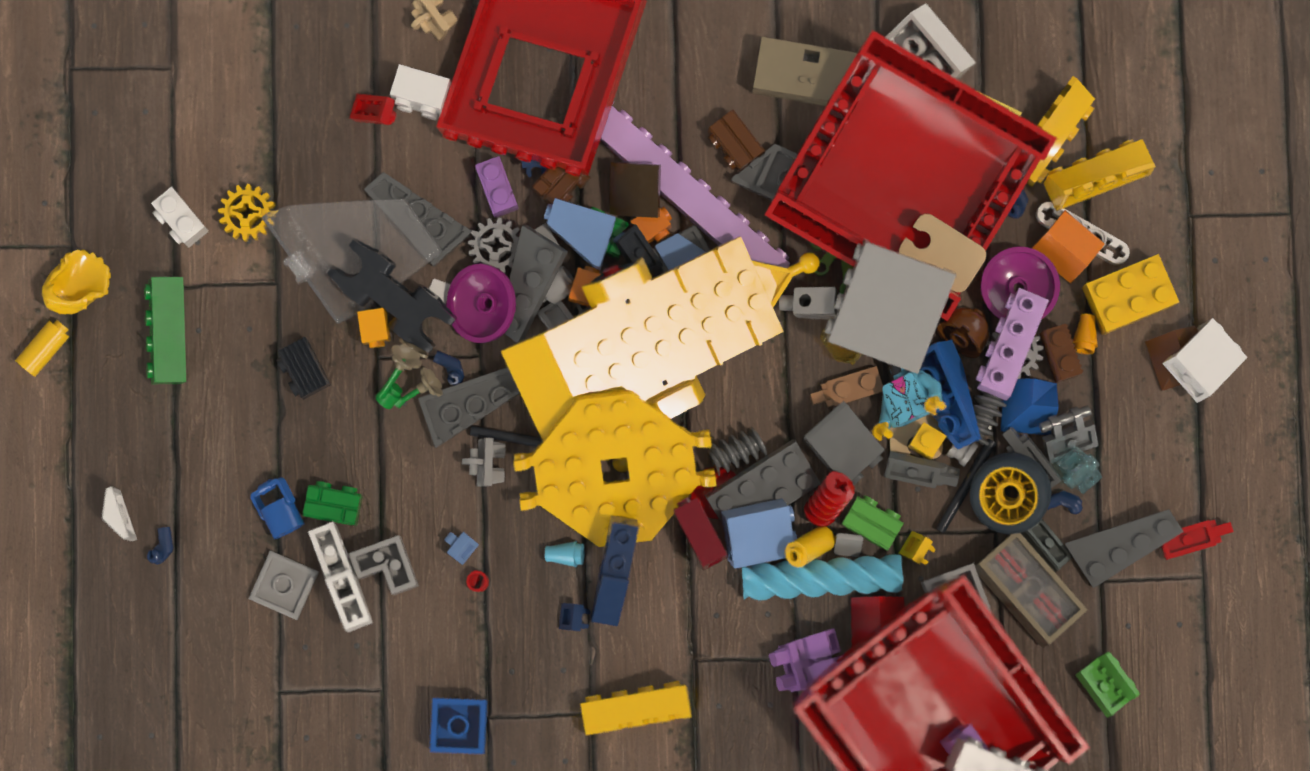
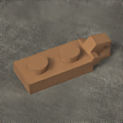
(849, 388)

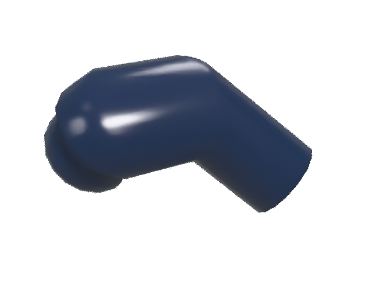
(1019, 206)
(453, 367)
(163, 548)

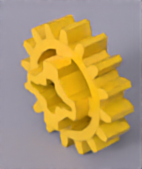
(235, 211)

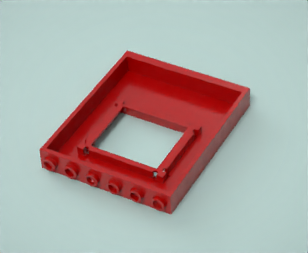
(581, 28)

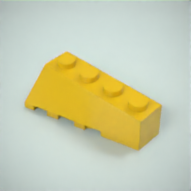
(1061, 122)
(1099, 174)

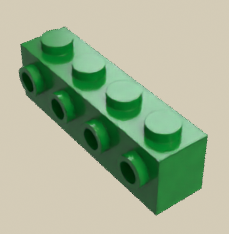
(166, 330)

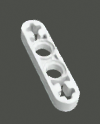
(1107, 255)

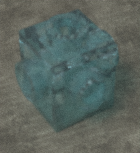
(1079, 470)

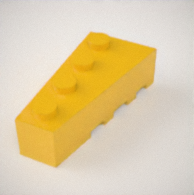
(635, 709)

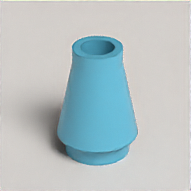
(566, 553)

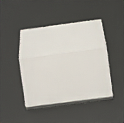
(116, 514)

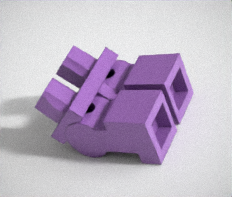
(804, 659)

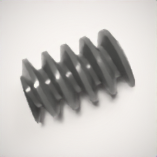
(984, 413)
(736, 450)

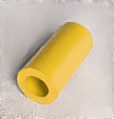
(43, 347)
(809, 546)

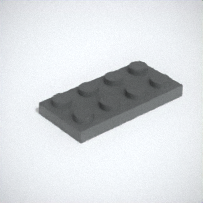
(777, 476)

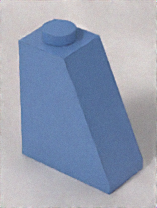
(581, 229)

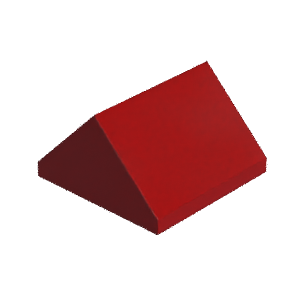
(870, 613)

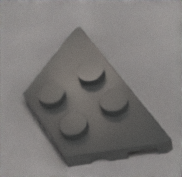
(766, 172)

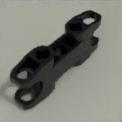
(406, 306)

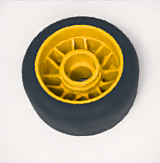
(1005, 513)

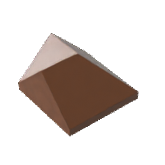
(1165, 346)

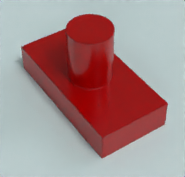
(373, 109)

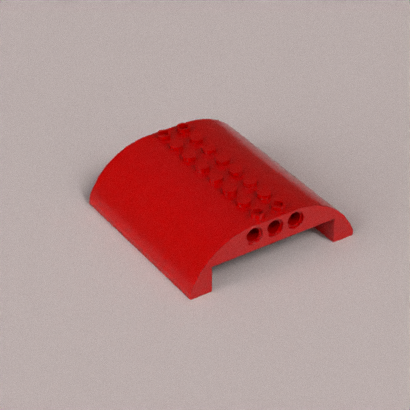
(903, 146)
(922, 677)

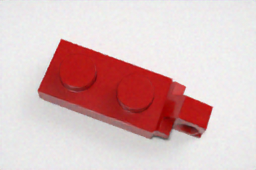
(1196, 538)

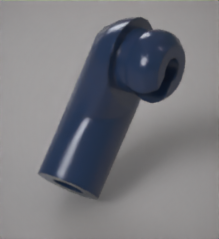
(1067, 500)

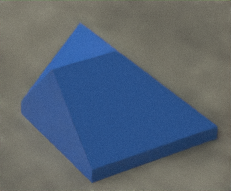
(1029, 405)

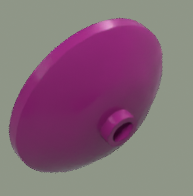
(1021, 267)
(470, 299)

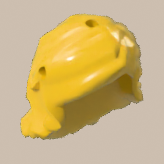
(76, 282)

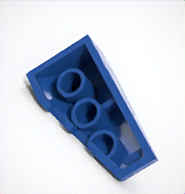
(958, 416)

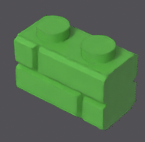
(872, 522)

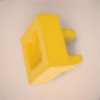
(916, 548)

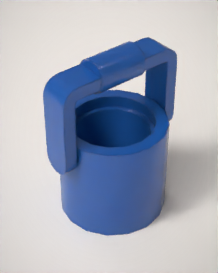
(282, 515)

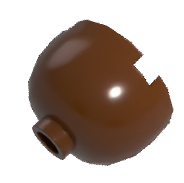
(967, 330)

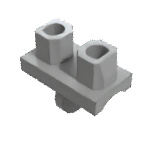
(482, 461)

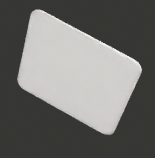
(440, 288)

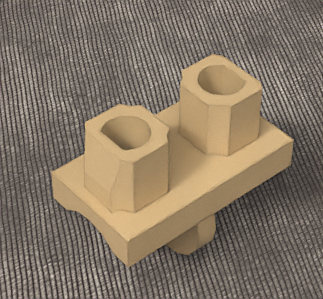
(430, 19)

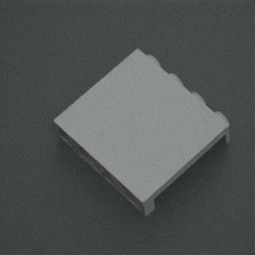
(889, 306)

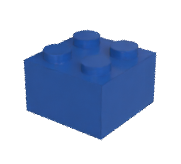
(458, 726)

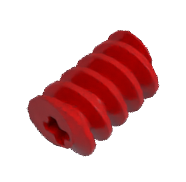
(829, 499)

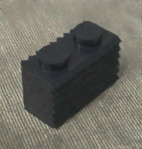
(303, 367)

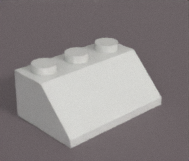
(930, 39)

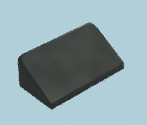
(1047, 545)

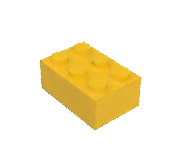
(1130, 294)

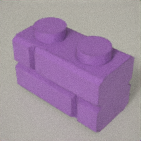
(496, 187)

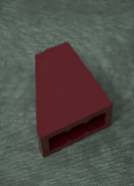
(699, 533)

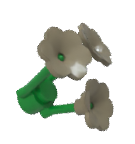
(407, 357)

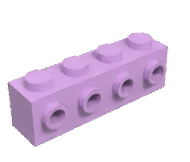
(1012, 344)

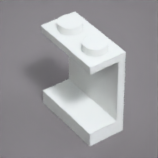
(1205, 361)

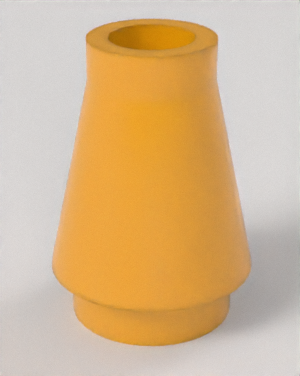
(1085, 335)

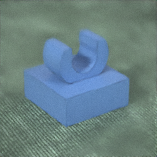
(461, 547)

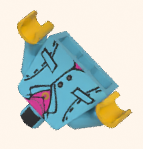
(907, 400)

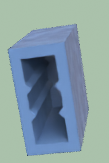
(758, 532)

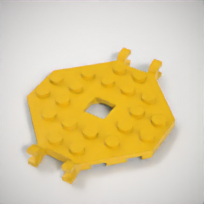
(612, 428)

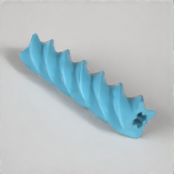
(817, 577)

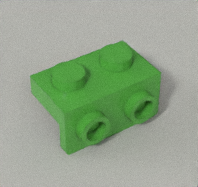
(1107, 683)

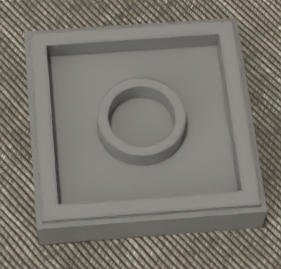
(283, 585)

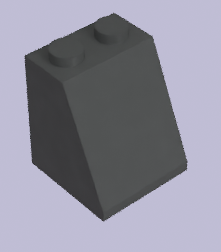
(844, 443)

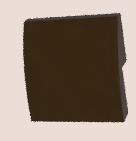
(635, 189)

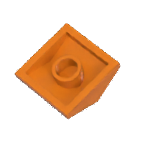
(1069, 246)

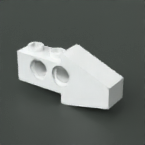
(340, 577)

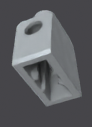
(821, 303)

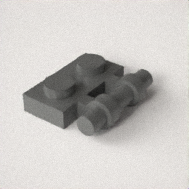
(1063, 441)

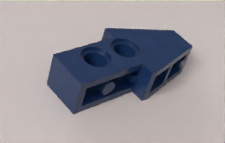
(614, 570)

